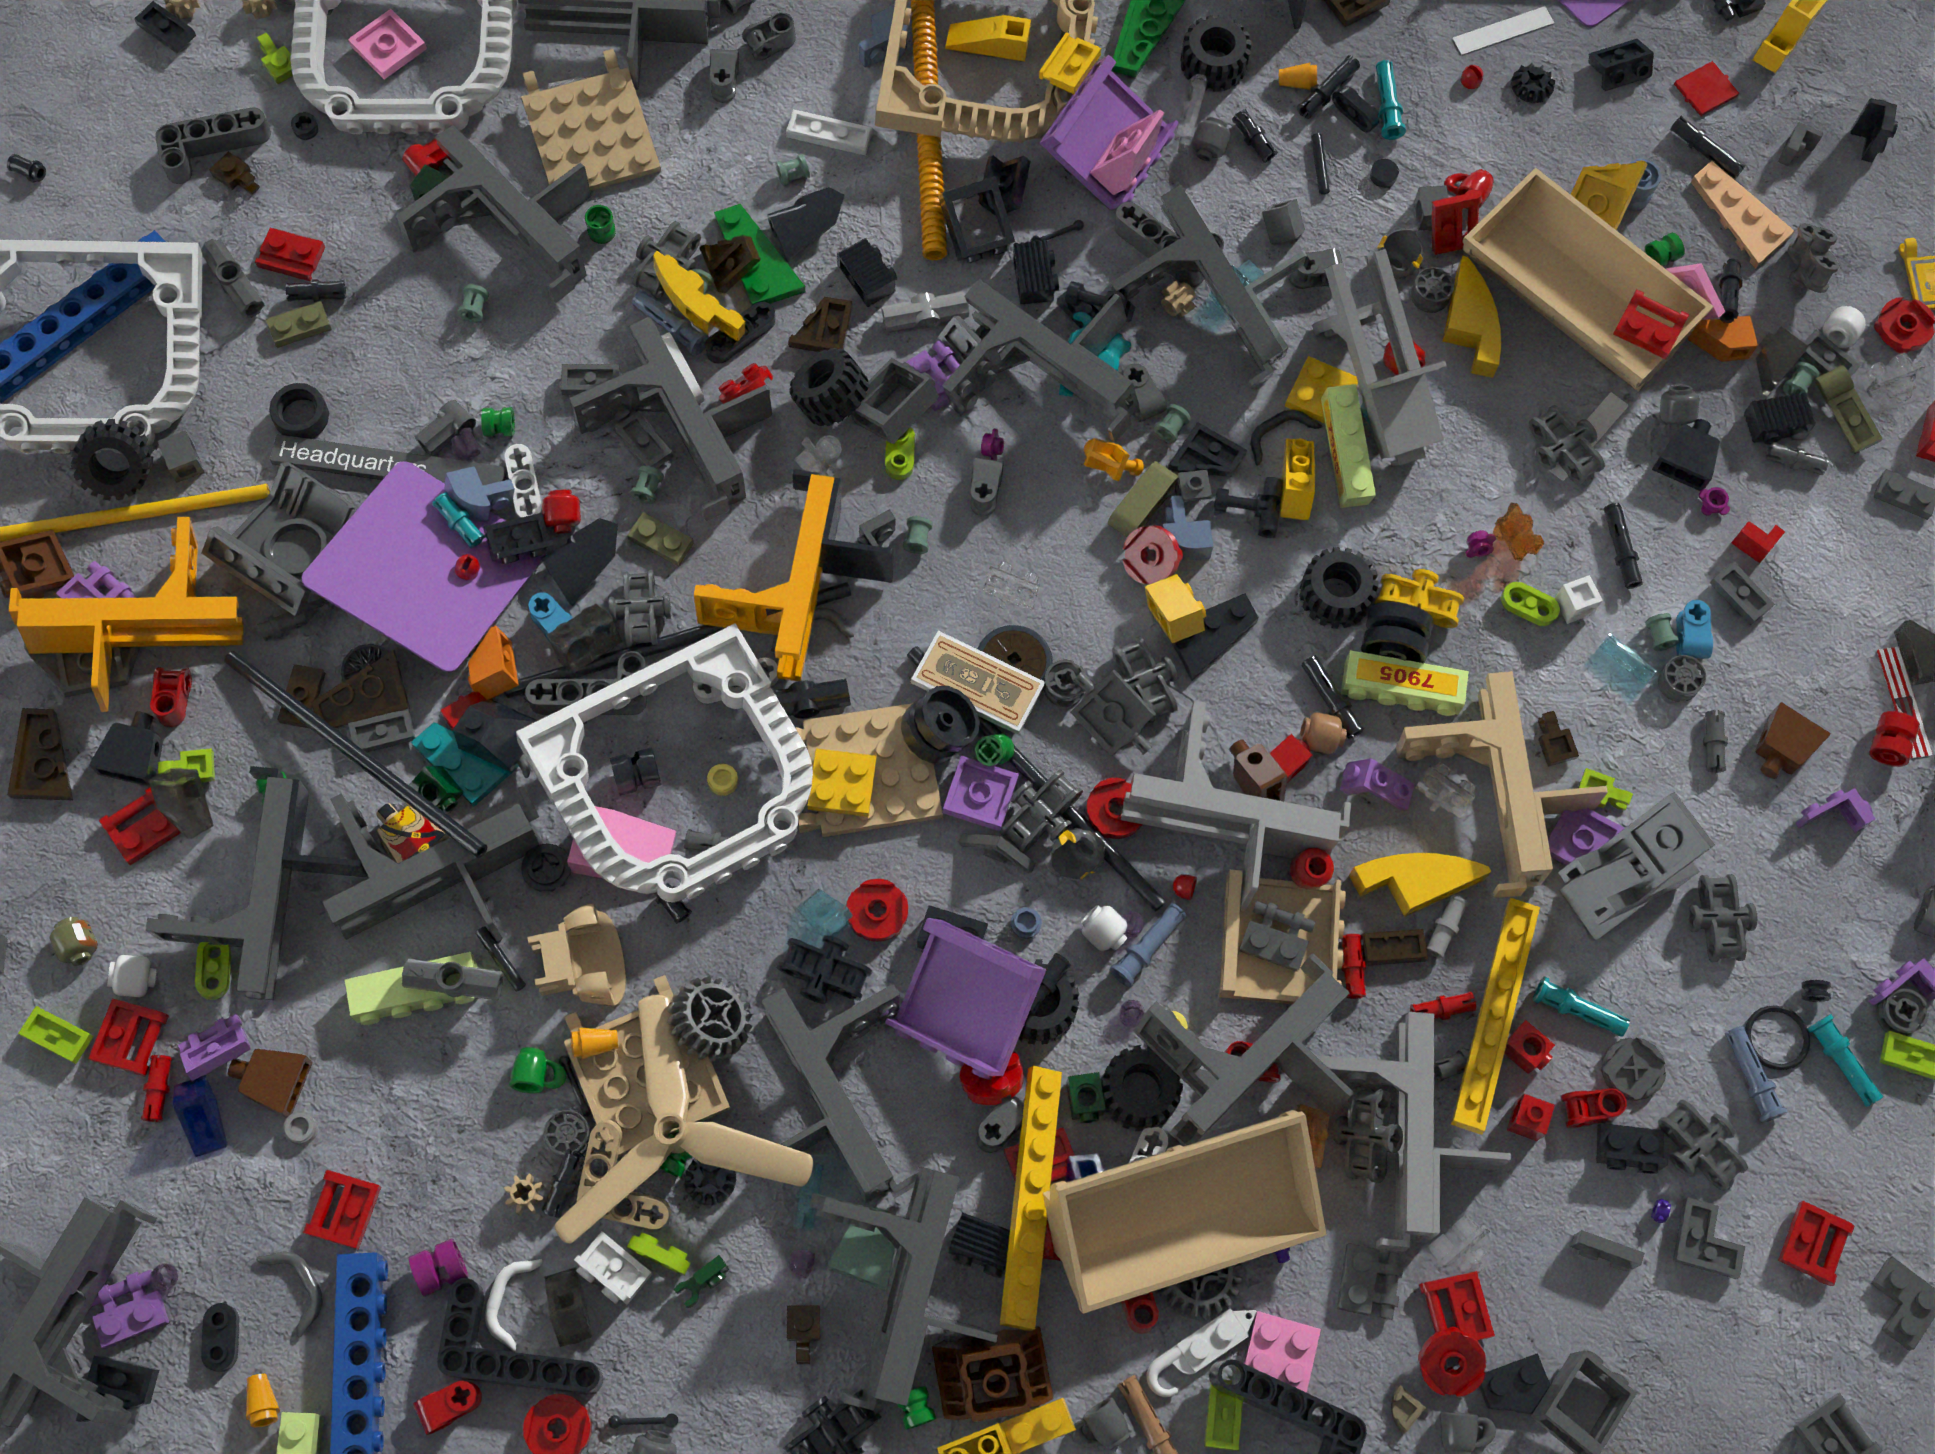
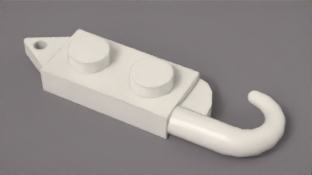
(1201, 1347)

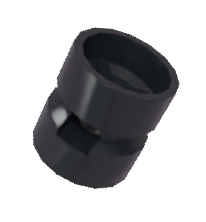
(635, 771)

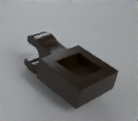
(234, 172)
(1556, 743)
(803, 1327)

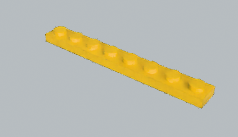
(1495, 1017)
(1029, 1209)

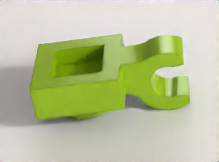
(276, 60)
(194, 759)
(1616, 797)

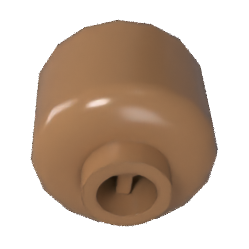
(1322, 733)

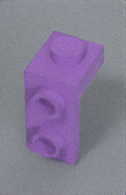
(1379, 780)
(1851, 805)
(1920, 974)

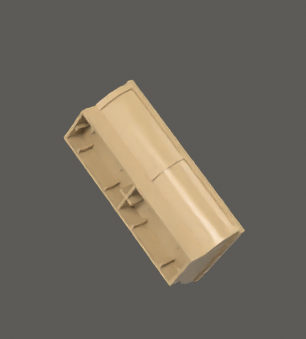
(1579, 273)
(1186, 1211)

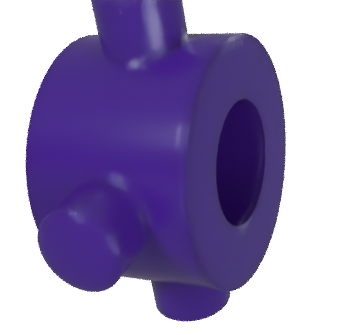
(1661, 1211)

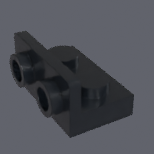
(1622, 63)
(1630, 1147)

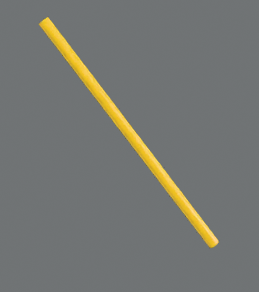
(136, 512)

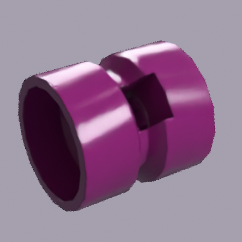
(426, 1270)

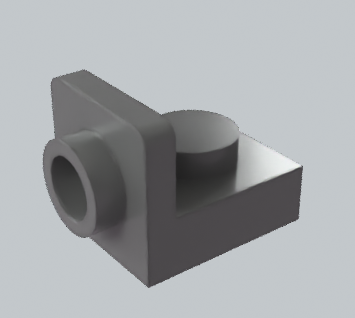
(1801, 138)
(1193, 486)
(877, 528)

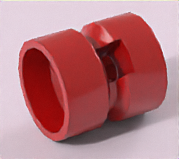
(1894, 738)

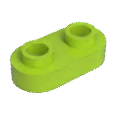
(903, 450)
(1530, 602)
(212, 969)
(647, 1247)

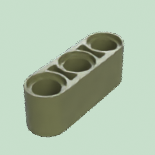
(1143, 499)

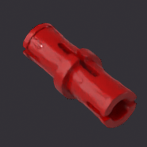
(1353, 966)
(1445, 1007)
(156, 1088)

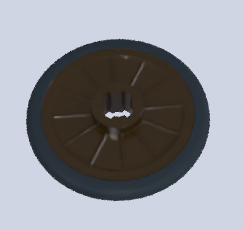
(1019, 643)

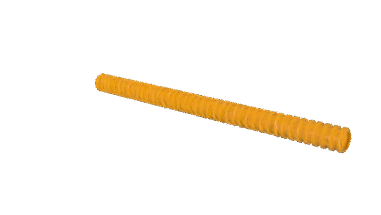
(928, 146)

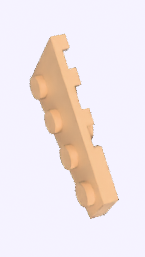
(1749, 220)

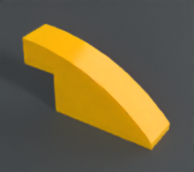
(1788, 33)
(1474, 319)
(1418, 878)

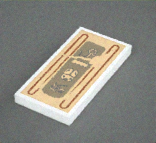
(994, 687)

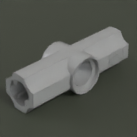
(924, 311)

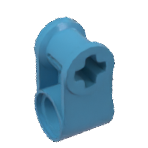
(550, 620)
(1694, 630)

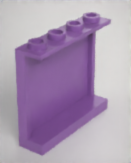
(1090, 123)
(967, 999)

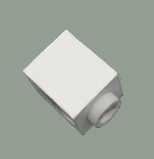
(1578, 599)

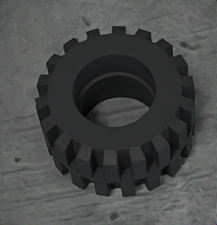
(1221, 36)
(829, 387)
(101, 479)
(1341, 566)
(1060, 1020)
(1126, 1110)

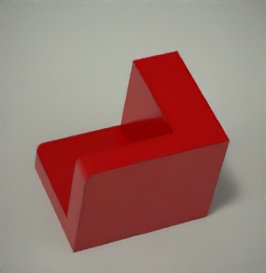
(1756, 542)

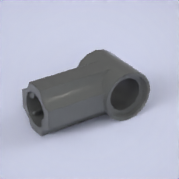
(449, 422)

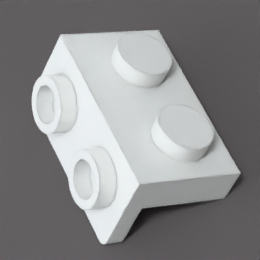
(613, 1268)

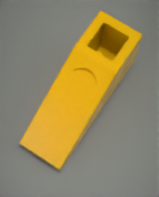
(992, 36)
(1298, 479)

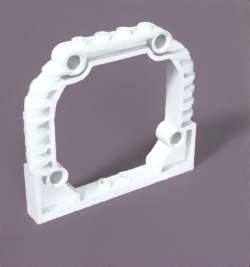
(401, 114)
(174, 271)
(717, 661)

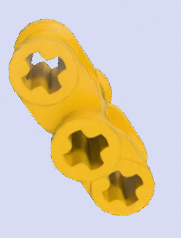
(1431, 598)

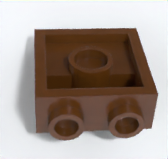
(33, 565)

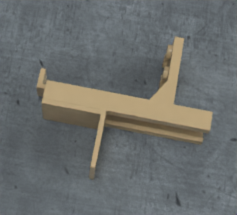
(1500, 744)

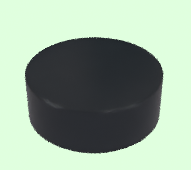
(1384, 173)

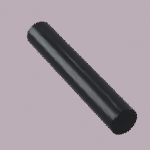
(1320, 164)
(500, 958)

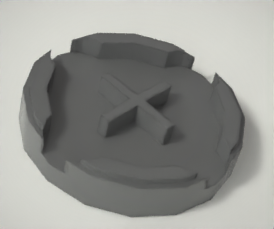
(1634, 1068)

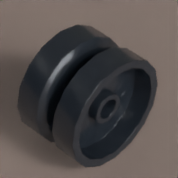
(1397, 631)
(940, 724)

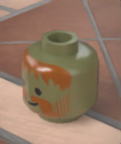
(73, 941)

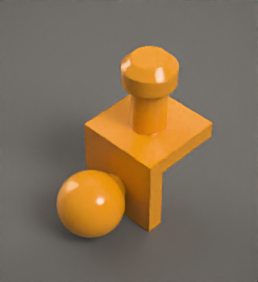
(1110, 458)

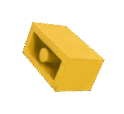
(1175, 608)

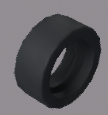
(296, 392)

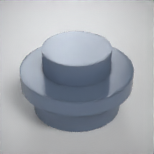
(1026, 923)

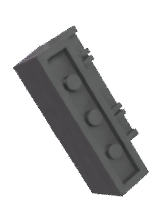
(282, 539)

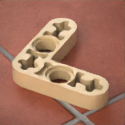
(589, 1179)

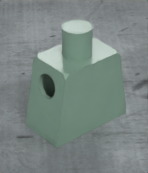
(864, 1256)

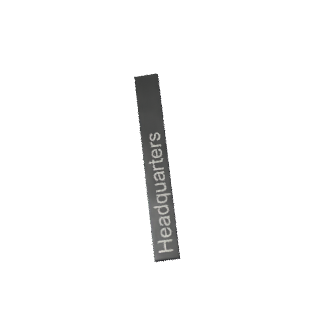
(368, 461)

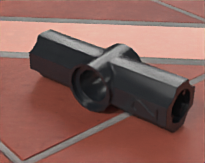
(807, 699)

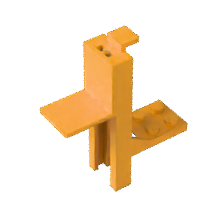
(99, 624)

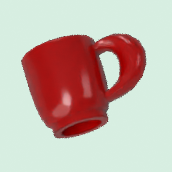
(1478, 180)

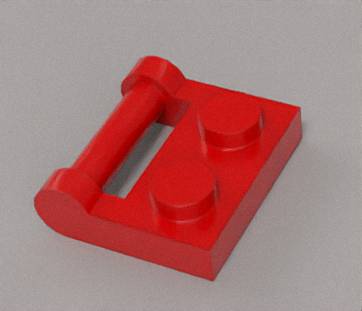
(1448, 220)
(1646, 331)
(143, 835)
(119, 1033)
(351, 1212)
(1807, 1238)
(1465, 1302)

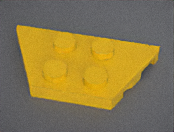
(1608, 189)

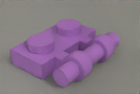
(931, 366)
(101, 575)
(213, 1047)
(132, 1318)

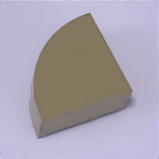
(1405, 1409)

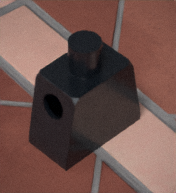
(1690, 455)
(129, 751)

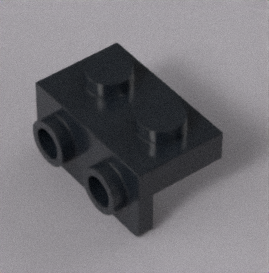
(1876, 125)
(1011, 180)
(517, 537)

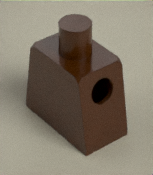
(1788, 741)
(1258, 771)
(272, 1078)

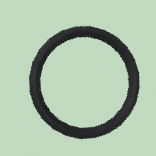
(1806, 1036)

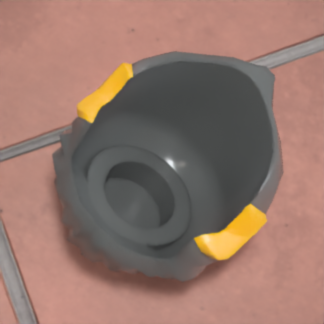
(1403, 251)
(1077, 854)

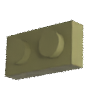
(298, 324)
(660, 539)

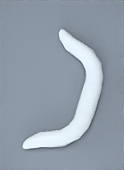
(496, 1296)

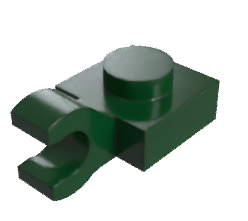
(708, 1275)

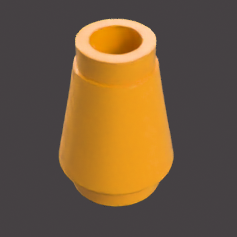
(1299, 76)
(591, 1042)
(260, 1402)

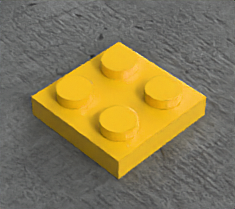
(1311, 385)
(842, 782)

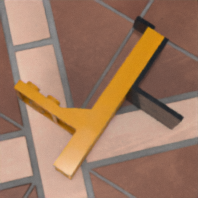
(814, 554)

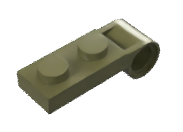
(1848, 409)

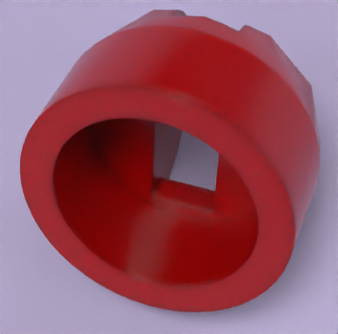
(1472, 77)
(472, 569)
(1184, 886)

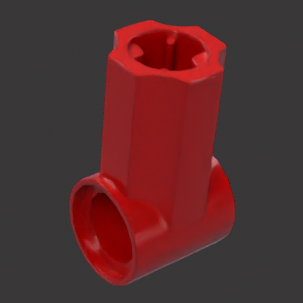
(430, 154)

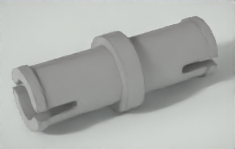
(1446, 926)

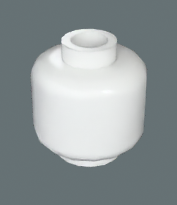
(1844, 326)
(1104, 928)
(131, 976)

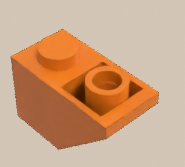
(1725, 340)

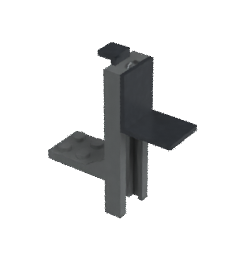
(262, 924)

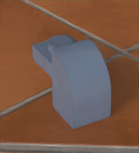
(875, 48)
(470, 495)
(1193, 537)

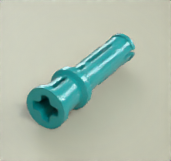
(1390, 108)
(1568, 1002)
(1837, 1047)

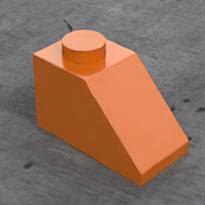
(493, 665)

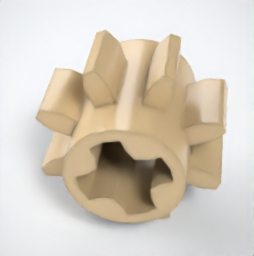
(182, 8)
(259, 8)
(1178, 299)
(515, 1194)

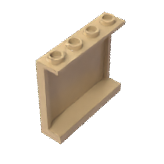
(1260, 980)

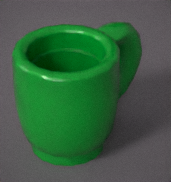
(531, 1070)

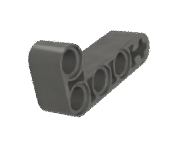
(206, 136)
(1134, 223)
(583, 688)

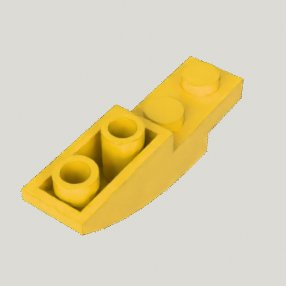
(687, 294)
(1017, 1433)

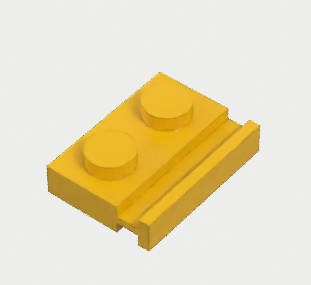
(1070, 63)

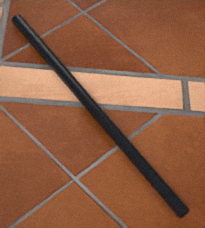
(664, 644)
(357, 755)
(1078, 821)

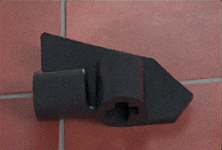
(805, 220)
(582, 558)

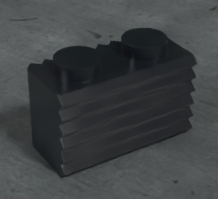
(867, 272)
(1034, 272)
(1779, 418)
(981, 1244)

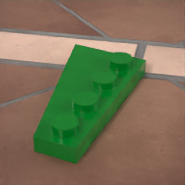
(1141, 33)
(772, 276)

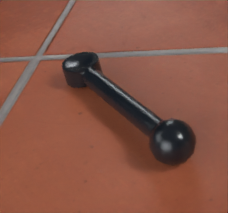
(1077, 225)
(565, 1062)
(670, 1420)

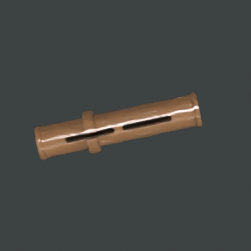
(1146, 1417)

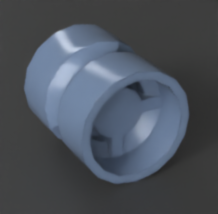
(1646, 186)

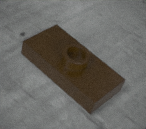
(305, 686)
(1394, 947)

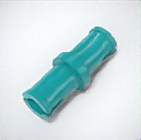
(458, 520)

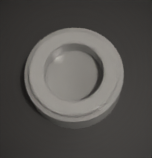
(300, 1128)

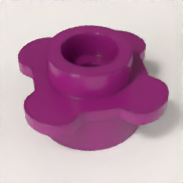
(992, 444)
(1718, 495)
(1480, 544)

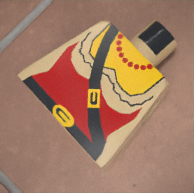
(406, 832)

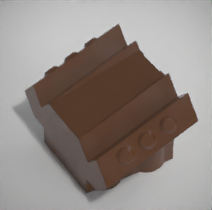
(992, 1378)

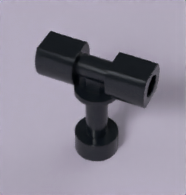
(1076, 294)
(1263, 506)

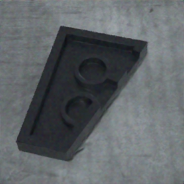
(1223, 627)

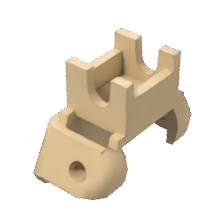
(583, 959)

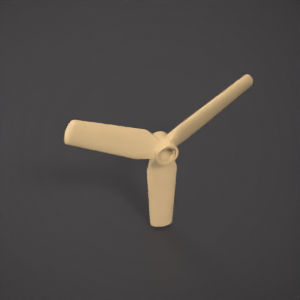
(704, 1141)

